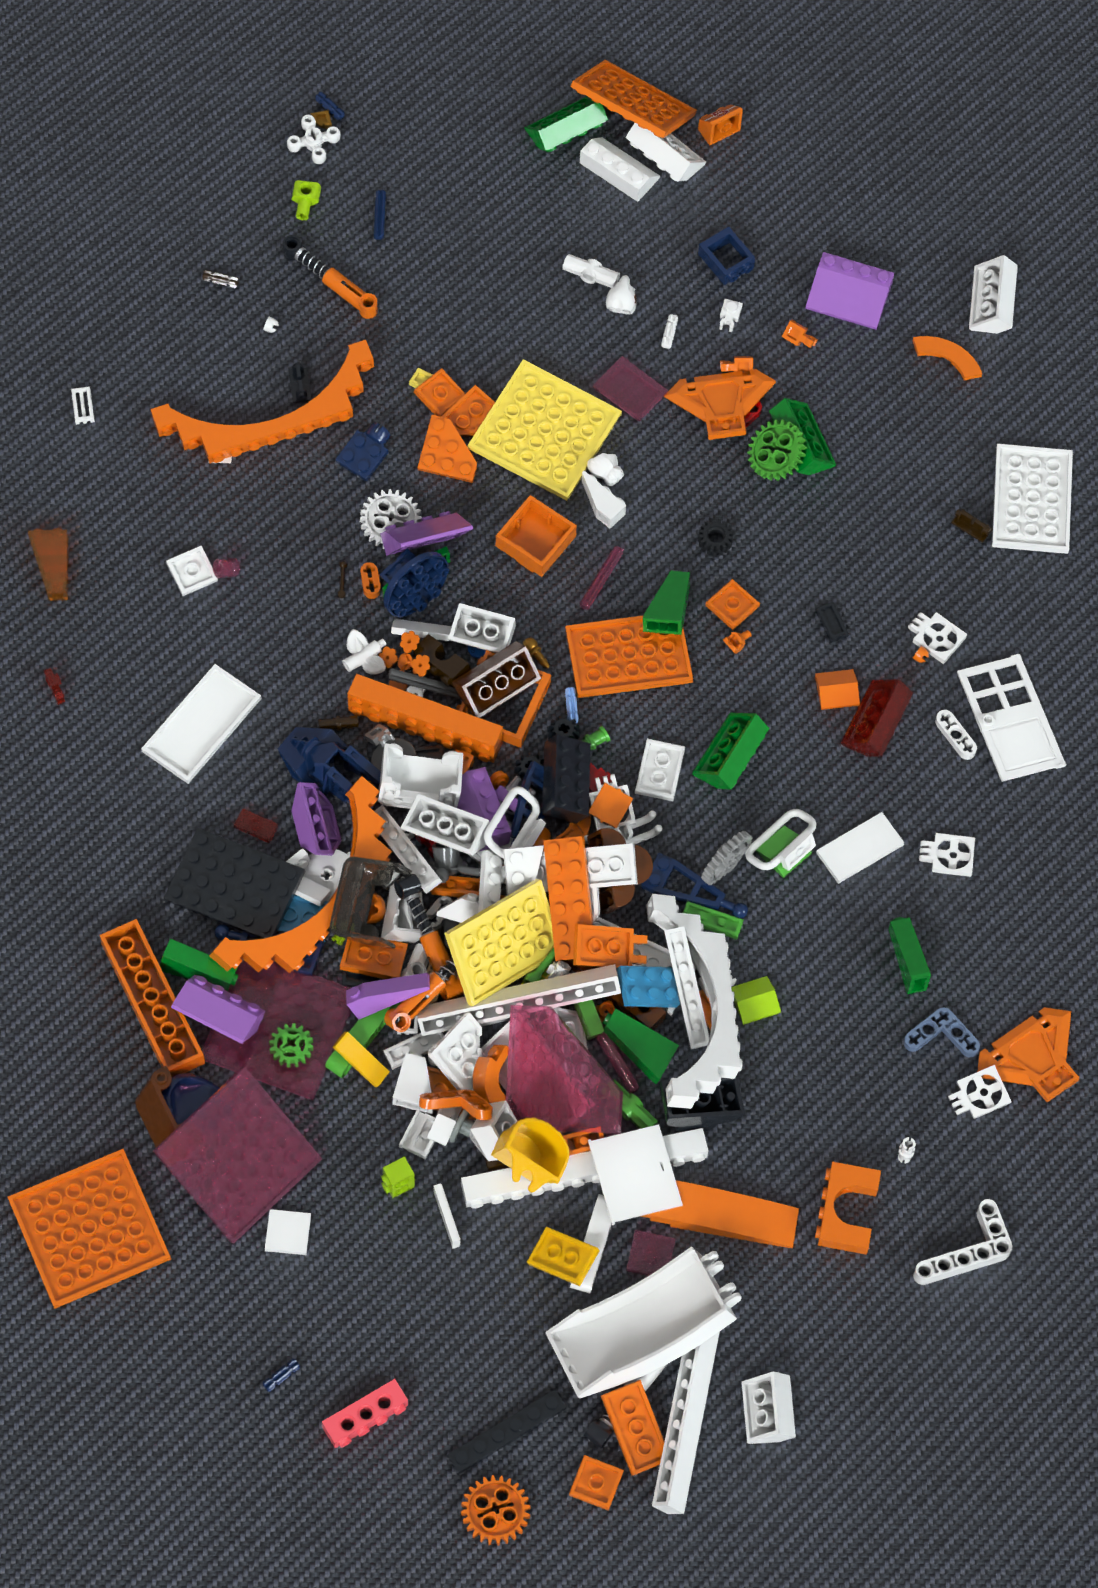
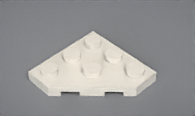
(459, 1051)

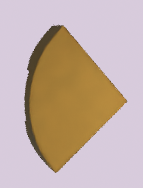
(322, 119)

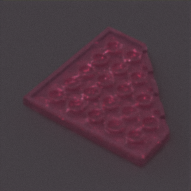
(556, 1075)

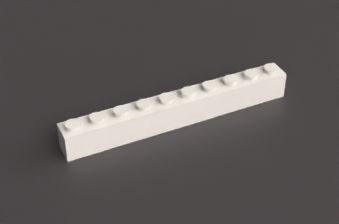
(547, 992)
(684, 1428)

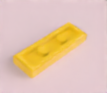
(361, 1059)

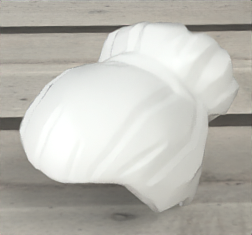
(606, 467)

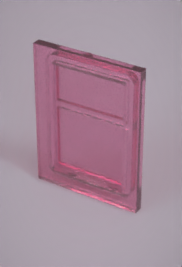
(630, 388)

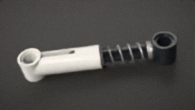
(601, 1430)

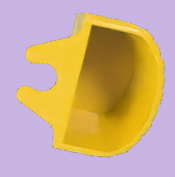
(533, 1151)

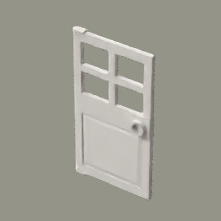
(1015, 735)

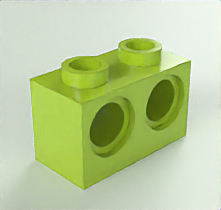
(398, 1177)

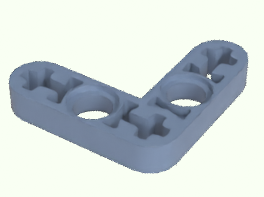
(945, 1027)

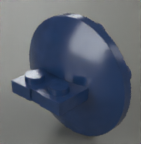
(412, 581)

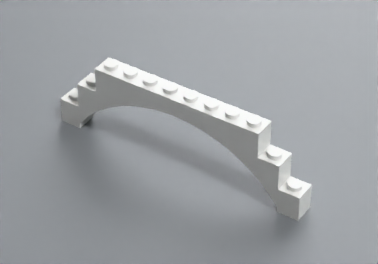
(710, 957)

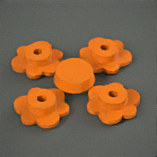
(405, 661)

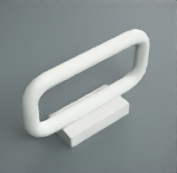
(529, 831)
(794, 851)

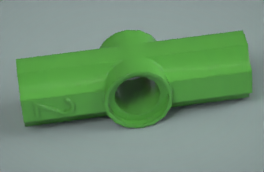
(634, 1110)

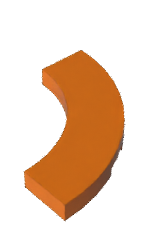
(949, 350)

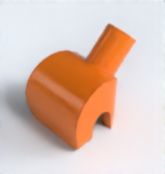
(736, 640)

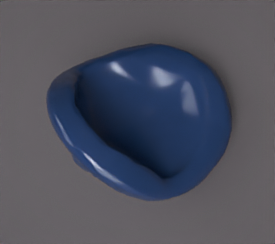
(187, 1094)

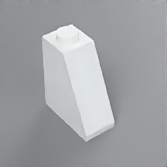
(412, 1083)

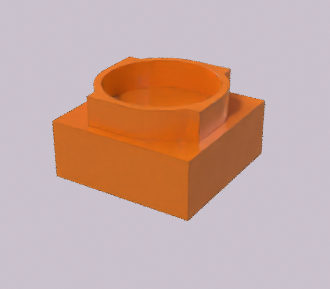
(535, 536)

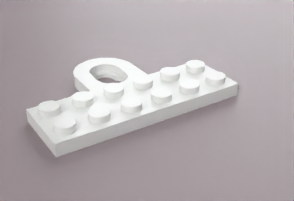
(606, 867)

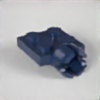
(365, 451)

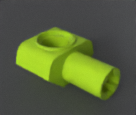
(305, 200)

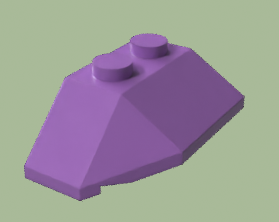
(315, 820)

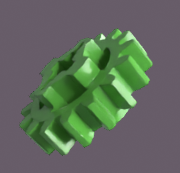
(288, 1053)

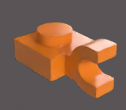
(797, 333)
(740, 363)

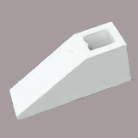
(605, 505)

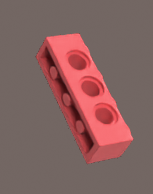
(389, 1392)

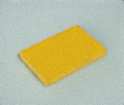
(563, 1256)

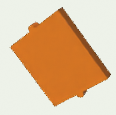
(610, 805)

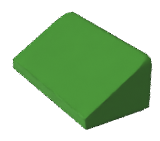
(589, 1019)

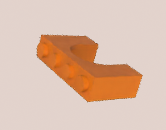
(833, 1231)

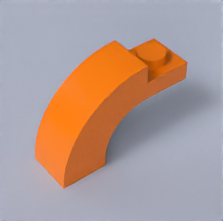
(487, 1074)

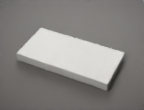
(860, 847)

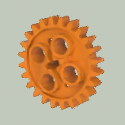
(502, 1527)

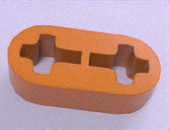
(373, 580)

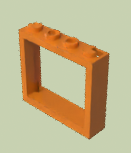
(533, 708)

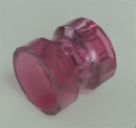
(228, 567)

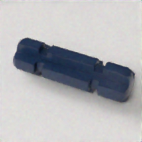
(329, 105)
(281, 1375)

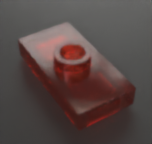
(256, 825)

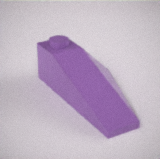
(380, 994)

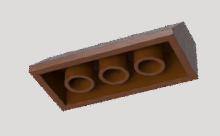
(497, 679)

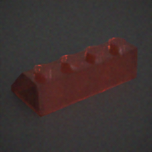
(877, 717)

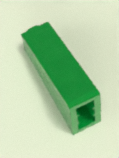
(669, 605)
(909, 955)
(187, 962)
(640, 1044)

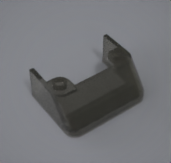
(355, 898)

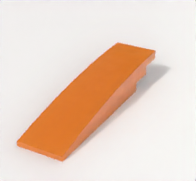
(731, 1215)

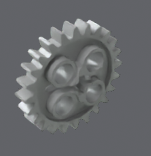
(726, 857)

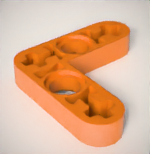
(467, 1099)

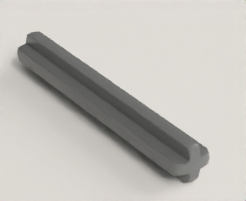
(422, 682)

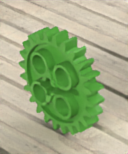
(772, 465)

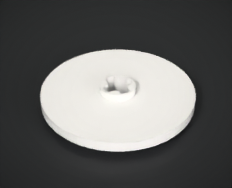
(324, 864)

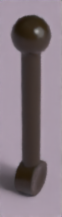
(341, 594)

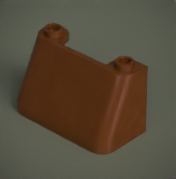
(154, 1108)

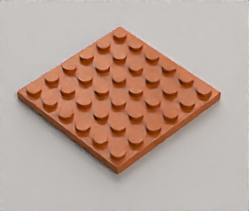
(89, 1228)

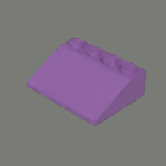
(850, 290)
(424, 533)

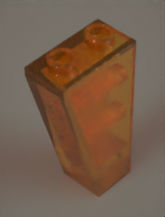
(51, 556)

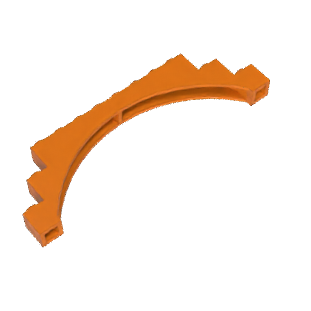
(232, 440)
(292, 946)

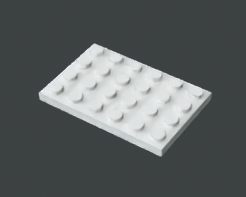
(1032, 498)

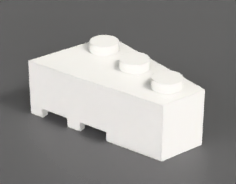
(399, 920)

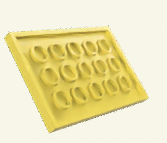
(502, 942)

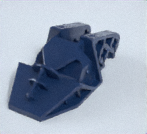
(312, 749)

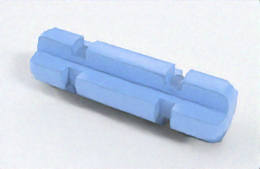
(571, 703)

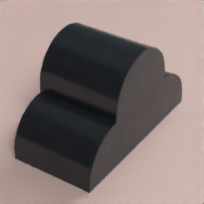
(710, 1109)

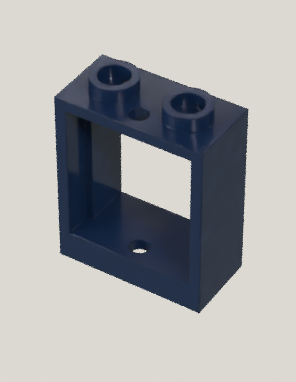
(718, 241)

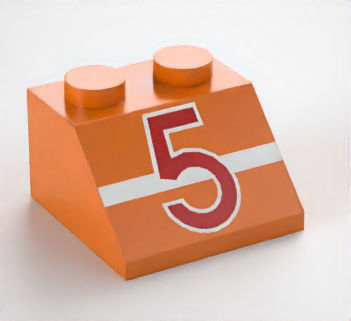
(720, 123)

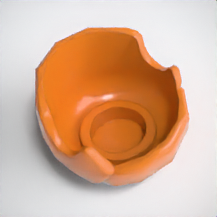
(377, 909)

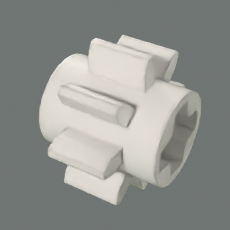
(558, 969)

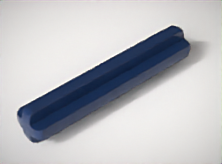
(379, 214)

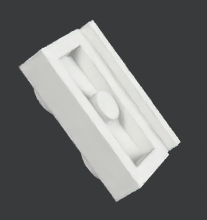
(415, 1137)

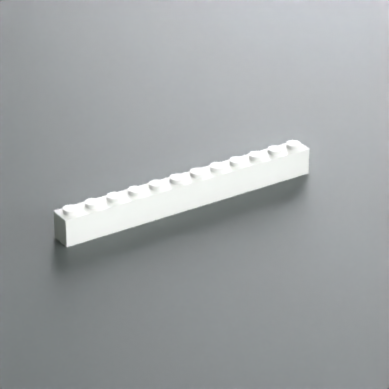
(498, 1185)

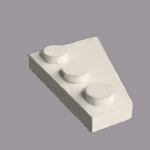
(521, 866)

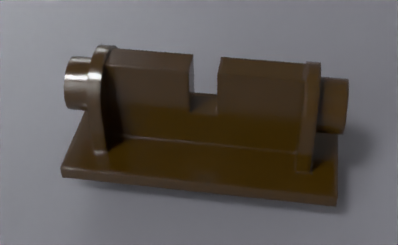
(971, 525)

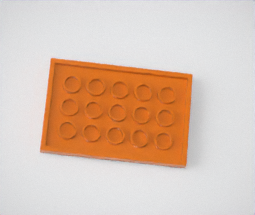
(633, 98)
(623, 658)

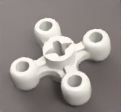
(313, 139)

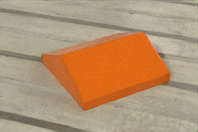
(837, 689)

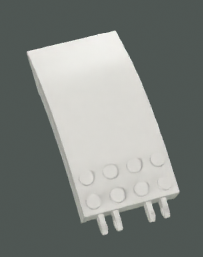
(644, 1324)

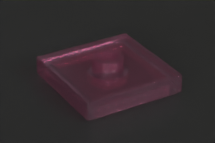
(649, 1252)

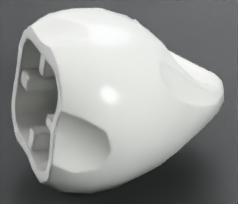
(622, 297)

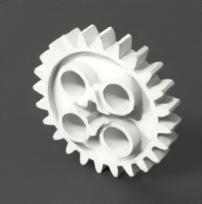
(394, 503)

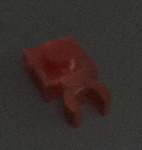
(53, 682)

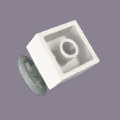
(485, 1132)

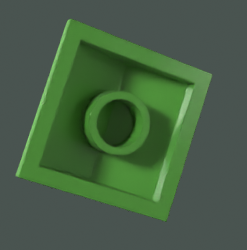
(775, 845)

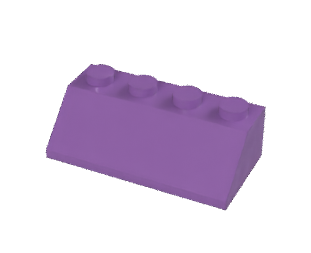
(481, 800)
(218, 1009)

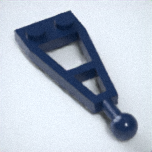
(535, 777)
(661, 872)
(310, 961)

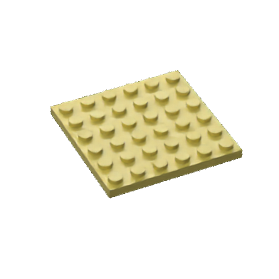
(544, 429)

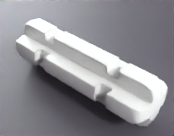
(669, 331)

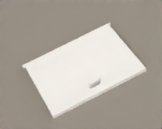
(633, 1174)

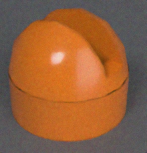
(920, 653)

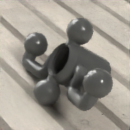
(448, 862)

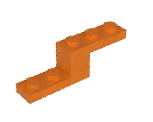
(458, 886)

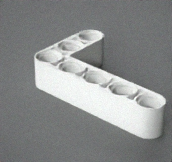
(970, 1253)

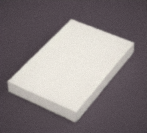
(660, 770)

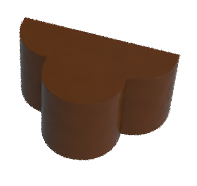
(618, 896)

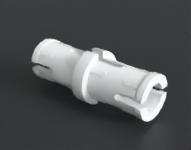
(906, 1150)

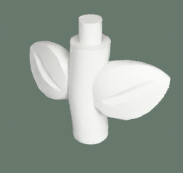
(364, 654)

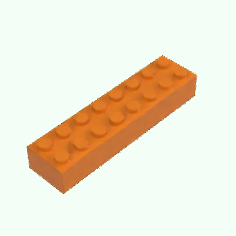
(424, 718)
(151, 998)

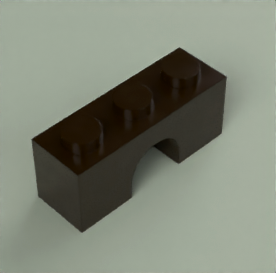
(447, 669)

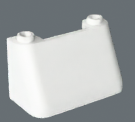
(408, 776)

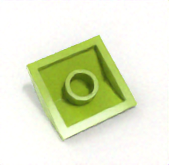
(755, 1000)

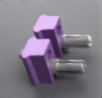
(502, 791)

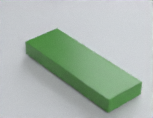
(716, 920)

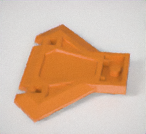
(721, 399)
(1034, 1054)

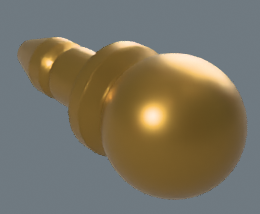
(534, 650)

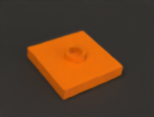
(439, 392)
(732, 604)
(596, 1482)

